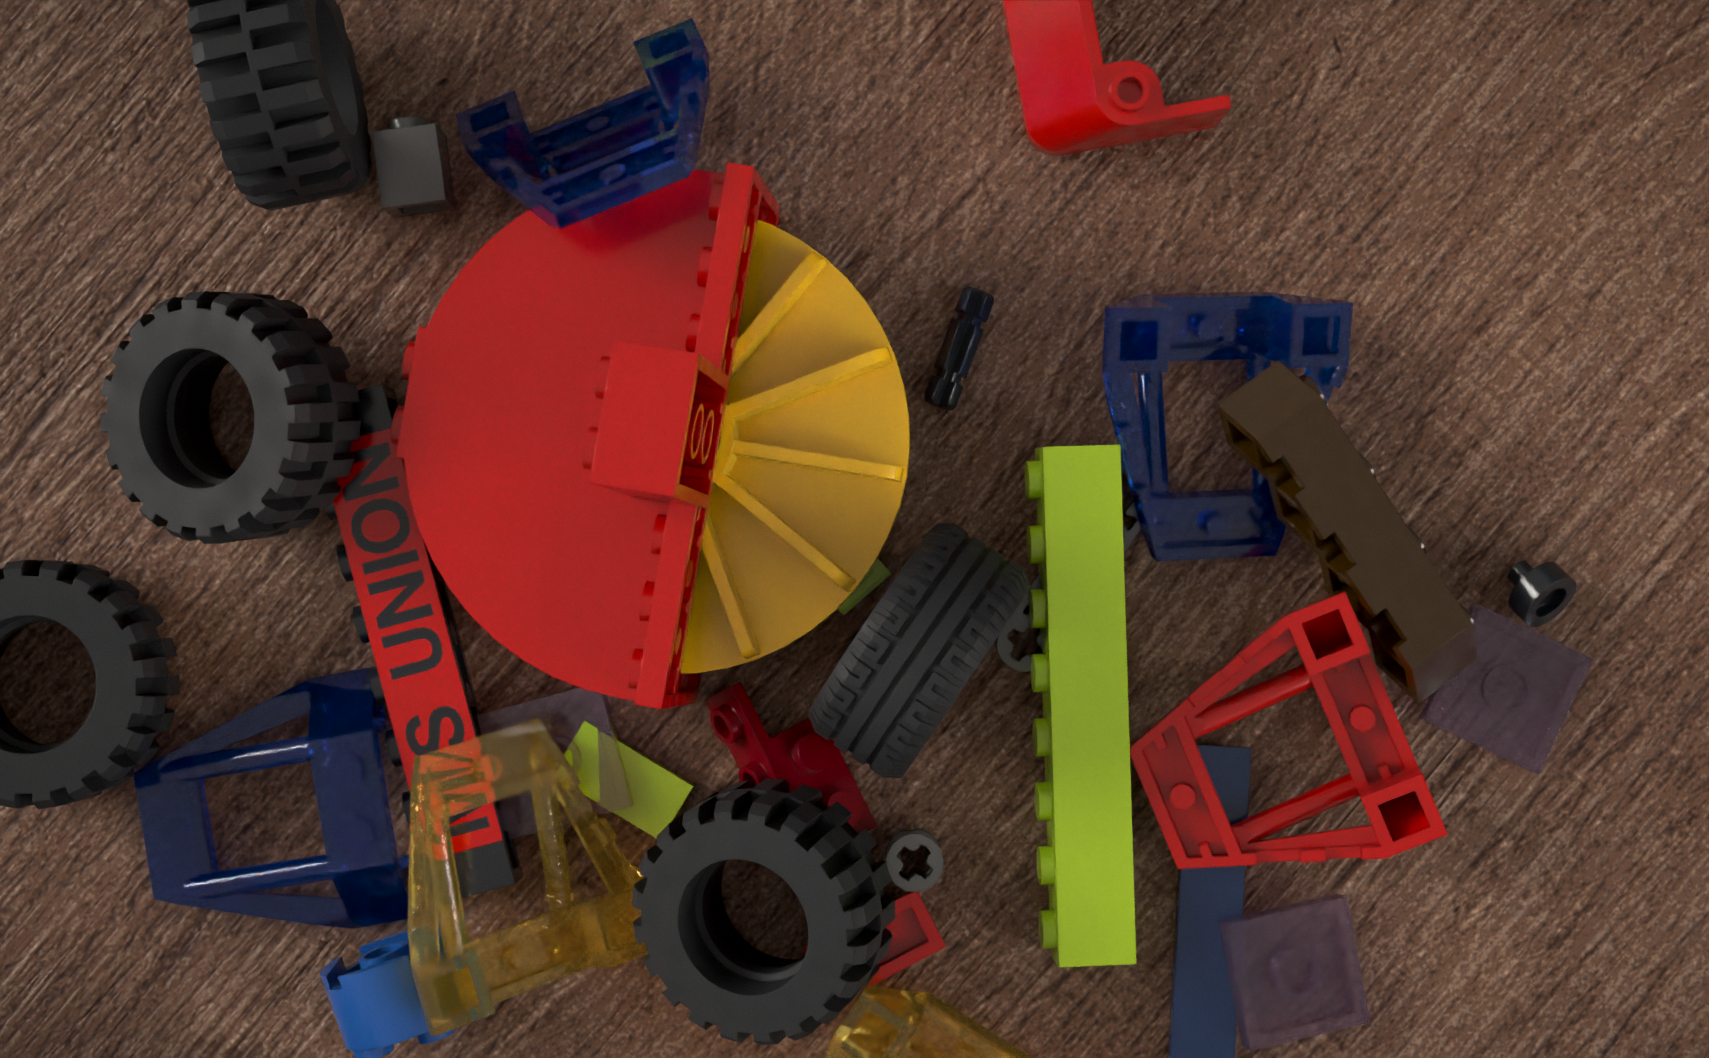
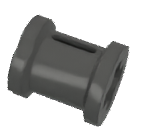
(915, 879)

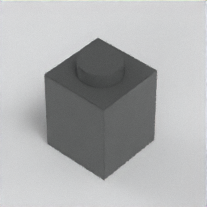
(413, 168)

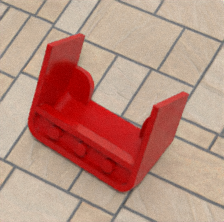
(1078, 101)

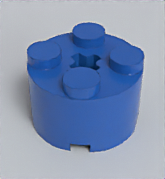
(377, 998)

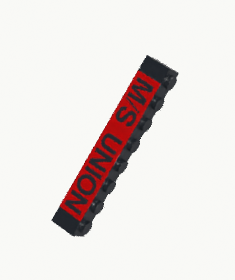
(412, 634)

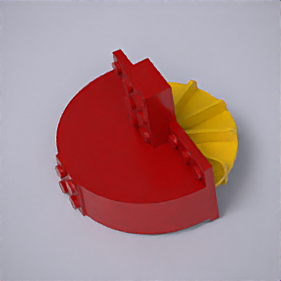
(653, 438)

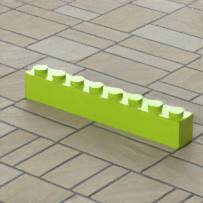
(1083, 705)

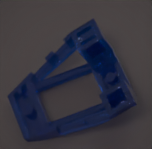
(606, 150)
(1251, 326)
(350, 801)

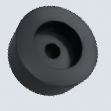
(1539, 591)

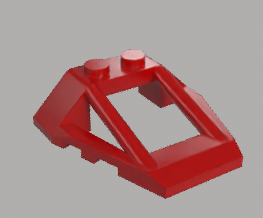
(1362, 721)

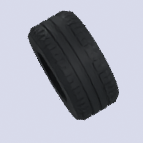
(918, 650)

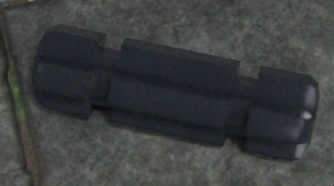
(959, 348)

